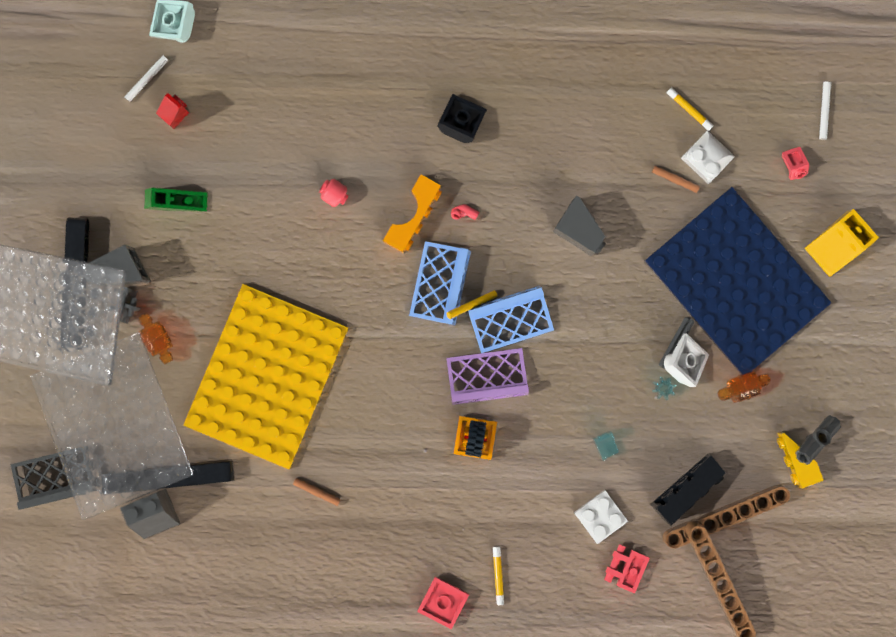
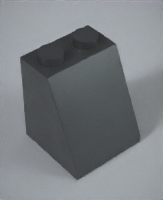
(580, 228)
(125, 259)
(150, 514)

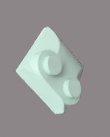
(172, 20)

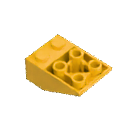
(841, 242)

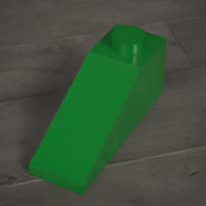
(175, 200)

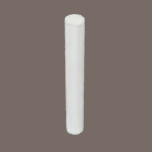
(146, 78)
(825, 110)

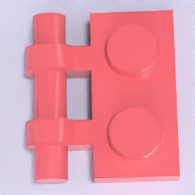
(632, 570)

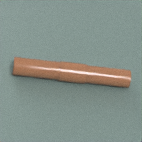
(675, 179)
(316, 491)

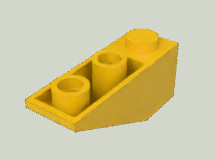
(802, 474)

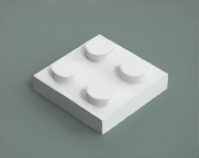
(600, 516)

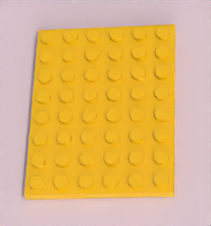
(266, 376)

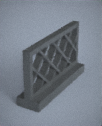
(43, 497)

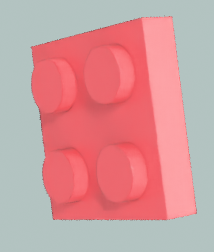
(443, 602)

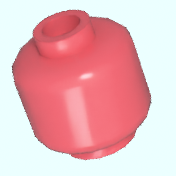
(333, 192)

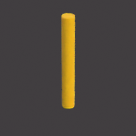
(472, 304)

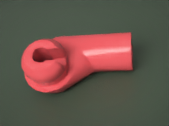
(464, 210)

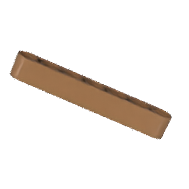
(735, 515)
(714, 575)

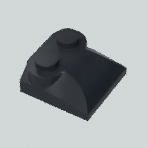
(461, 119)

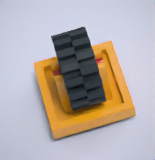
(475, 437)

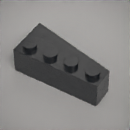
(688, 489)

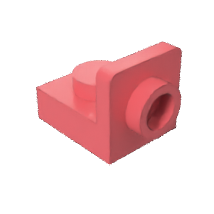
(796, 163)

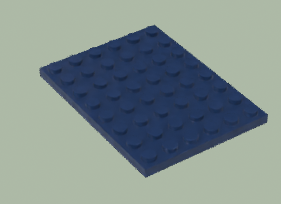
(737, 281)

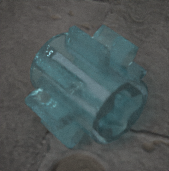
(668, 391)

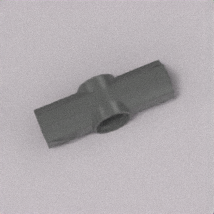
(818, 440)

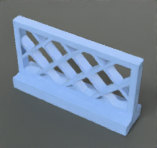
(456, 286)
(509, 302)

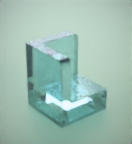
(605, 445)

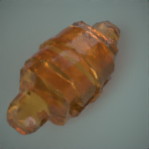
(155, 338)
(744, 387)

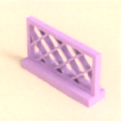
(487, 393)

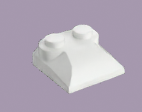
(707, 157)
(686, 361)

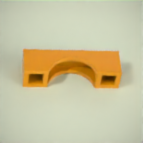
(425, 193)

